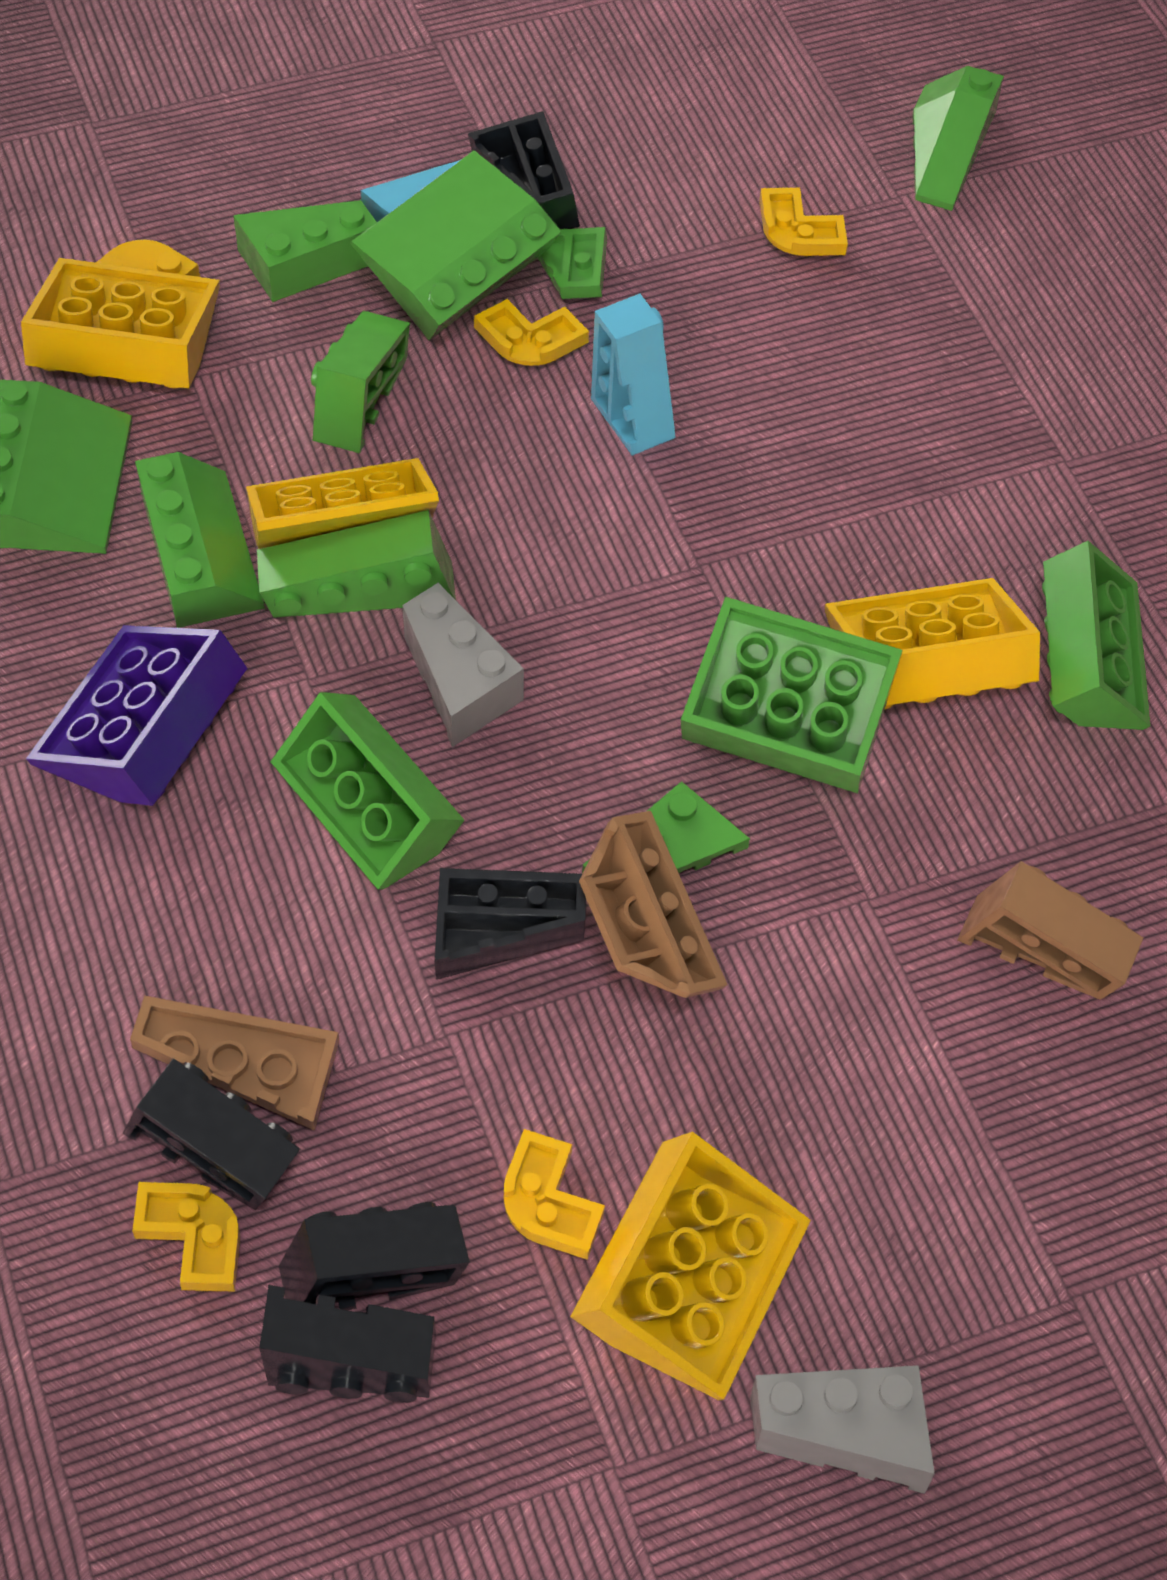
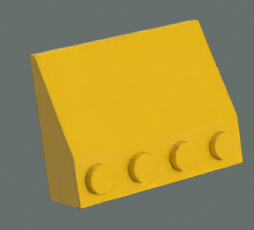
(120, 323)
(338, 501)
(950, 637)
(692, 1266)

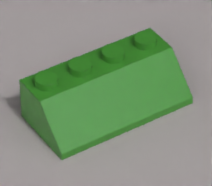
(198, 539)
(1095, 641)
(365, 789)

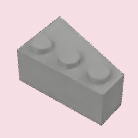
(461, 663)
(848, 1420)

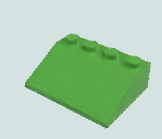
(455, 242)
(58, 468)
(790, 694)

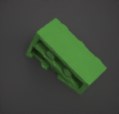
(301, 245)
(354, 376)

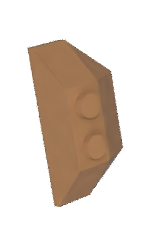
(647, 910)

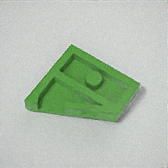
(577, 262)

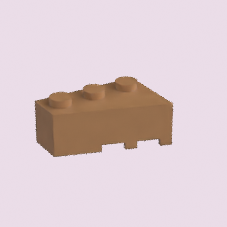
(1054, 929)

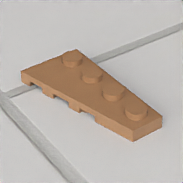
(247, 1055)

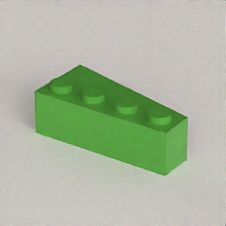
(355, 568)

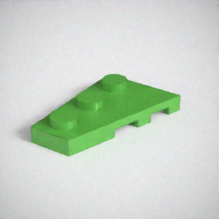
(694, 829)

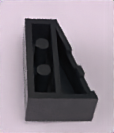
(529, 157)
(504, 916)
(213, 1133)
(374, 1253)
(345, 1349)

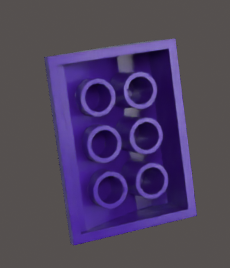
(140, 711)

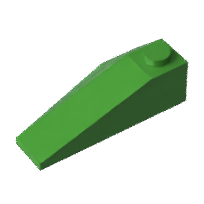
(949, 131)

